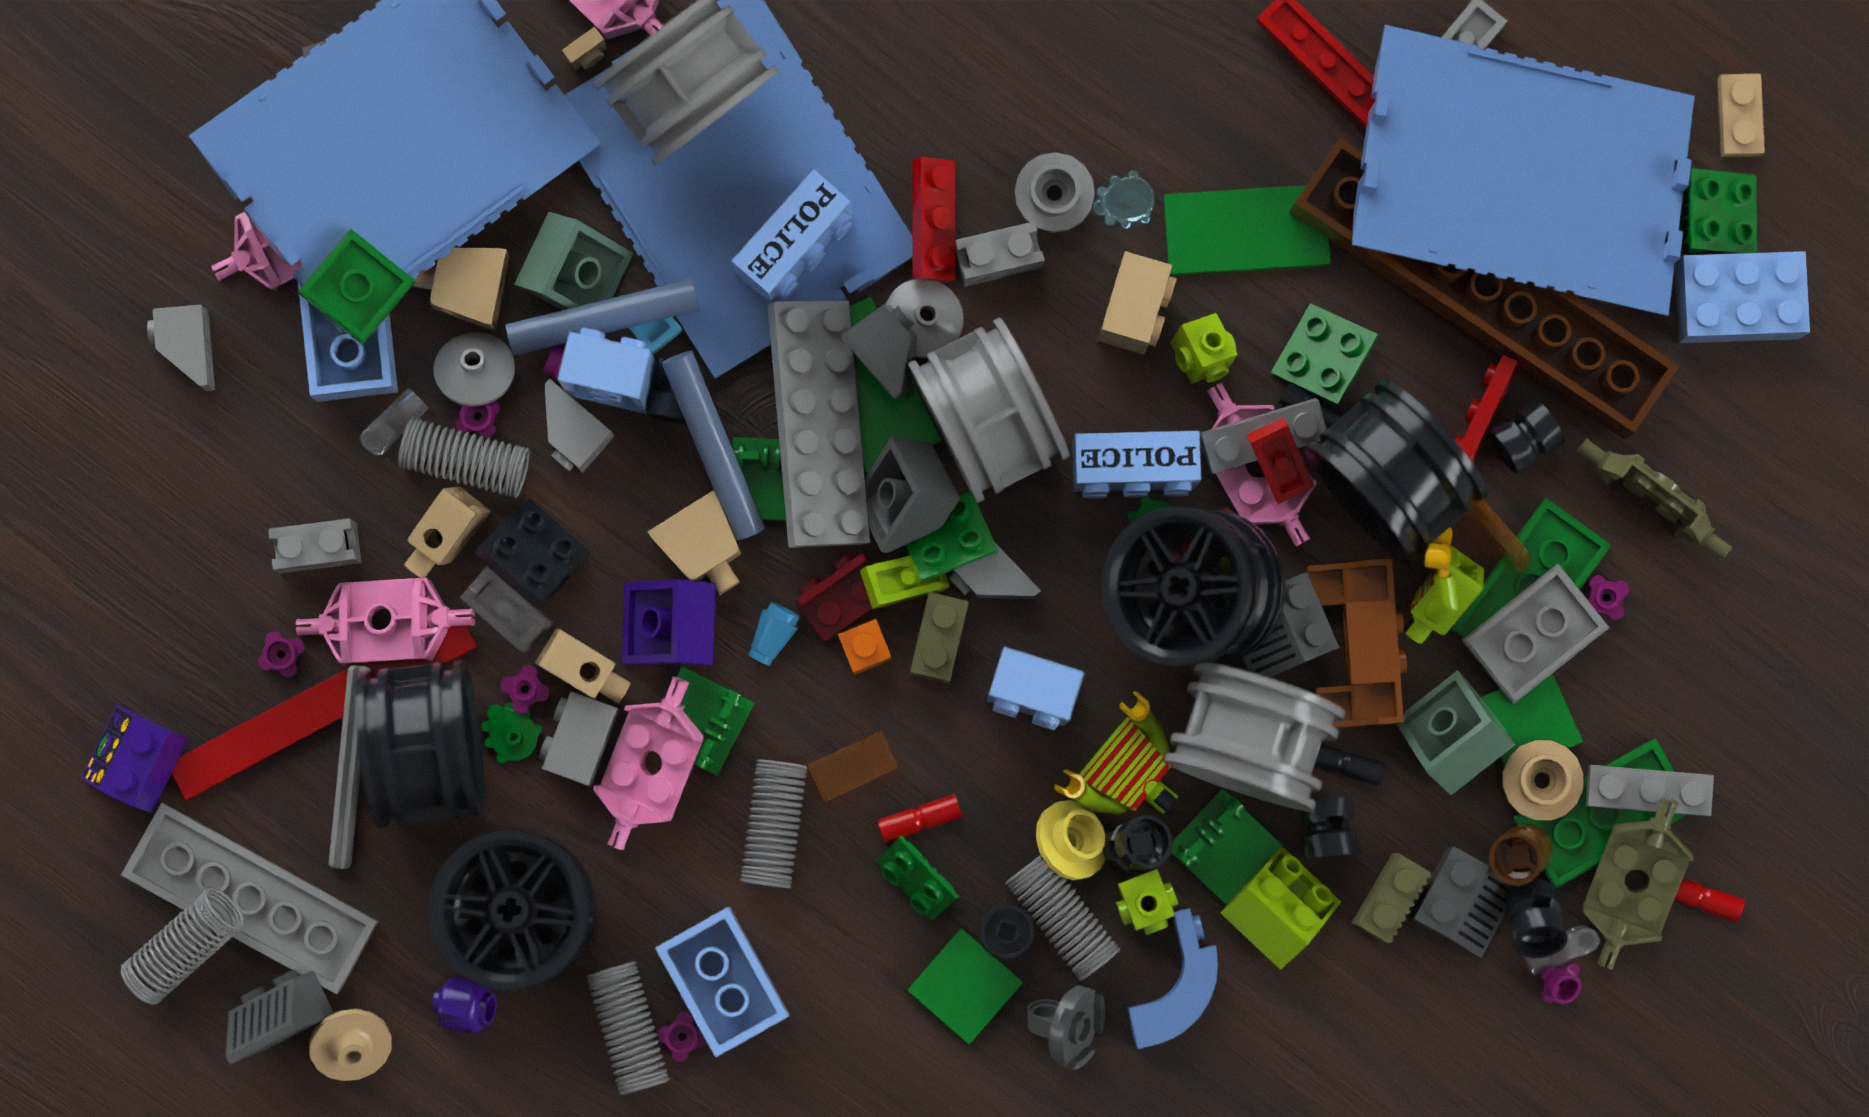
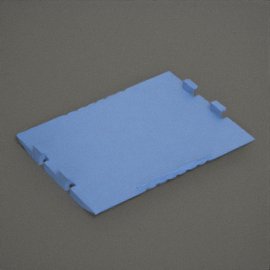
(396, 129)
(1524, 170)
(727, 182)

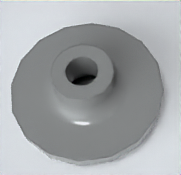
(1056, 172)

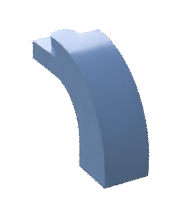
(1186, 1001)

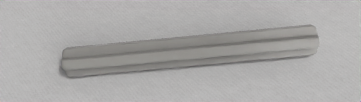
(347, 780)

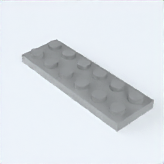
(818, 424)
(279, 910)

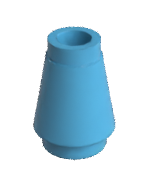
(773, 632)

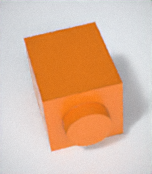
(865, 647)

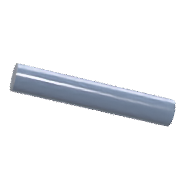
(603, 316)
(713, 445)

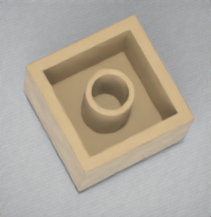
(1135, 302)

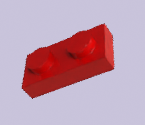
(1280, 460)

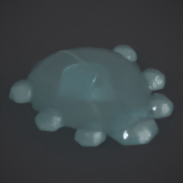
(1125, 200)

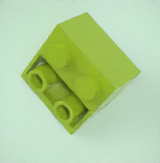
(1281, 908)

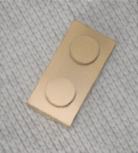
(1741, 115)

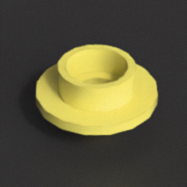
(1071, 840)

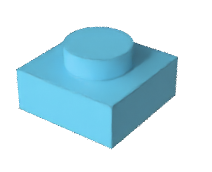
(657, 333)

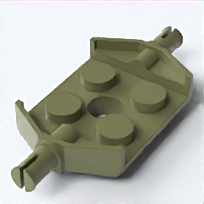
(1671, 501)
(1640, 914)

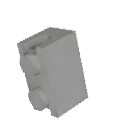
(999, 254)
(315, 546)
(579, 738)

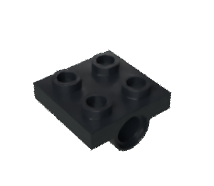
(532, 553)

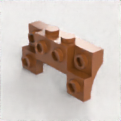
(1370, 640)

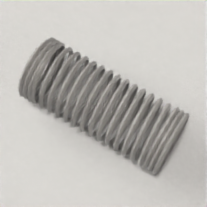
(436, 442)
(766, 850)
(1035, 872)
(202, 925)
(623, 1006)

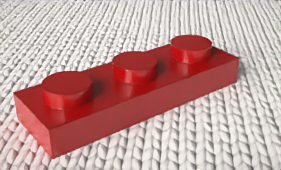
(933, 219)
(1483, 412)

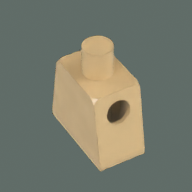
(468, 284)
(457, 518)
(700, 542)
(566, 655)

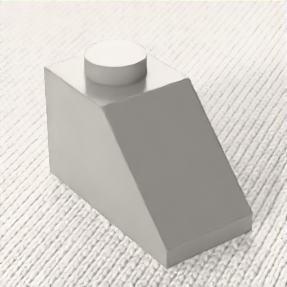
(185, 340)
(573, 430)
(994, 578)

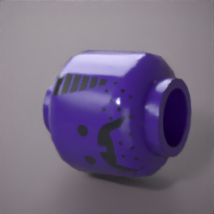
(464, 1005)

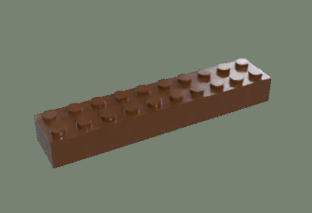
(1545, 330)

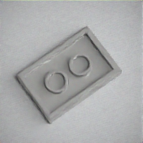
(1535, 634)

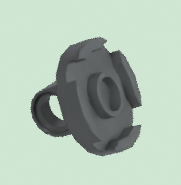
(1069, 1025)

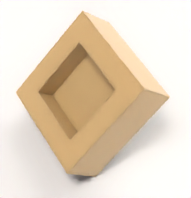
(585, 50)

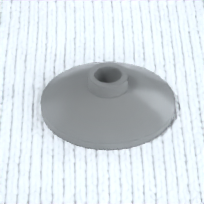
(943, 304)
(477, 383)

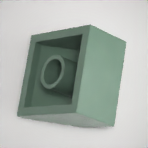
(572, 264)
(1454, 733)

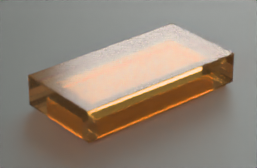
(1500, 534)
(852, 766)

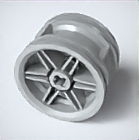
(685, 77)
(989, 409)
(1254, 736)

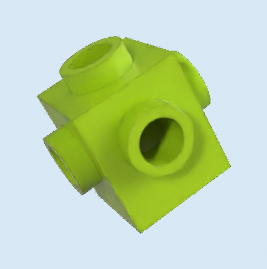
(1204, 349)
(1132, 893)

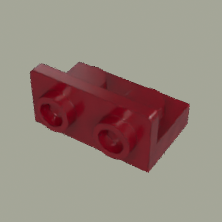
(837, 599)

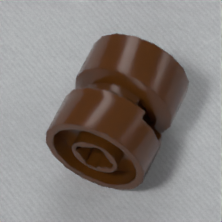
(1520, 854)

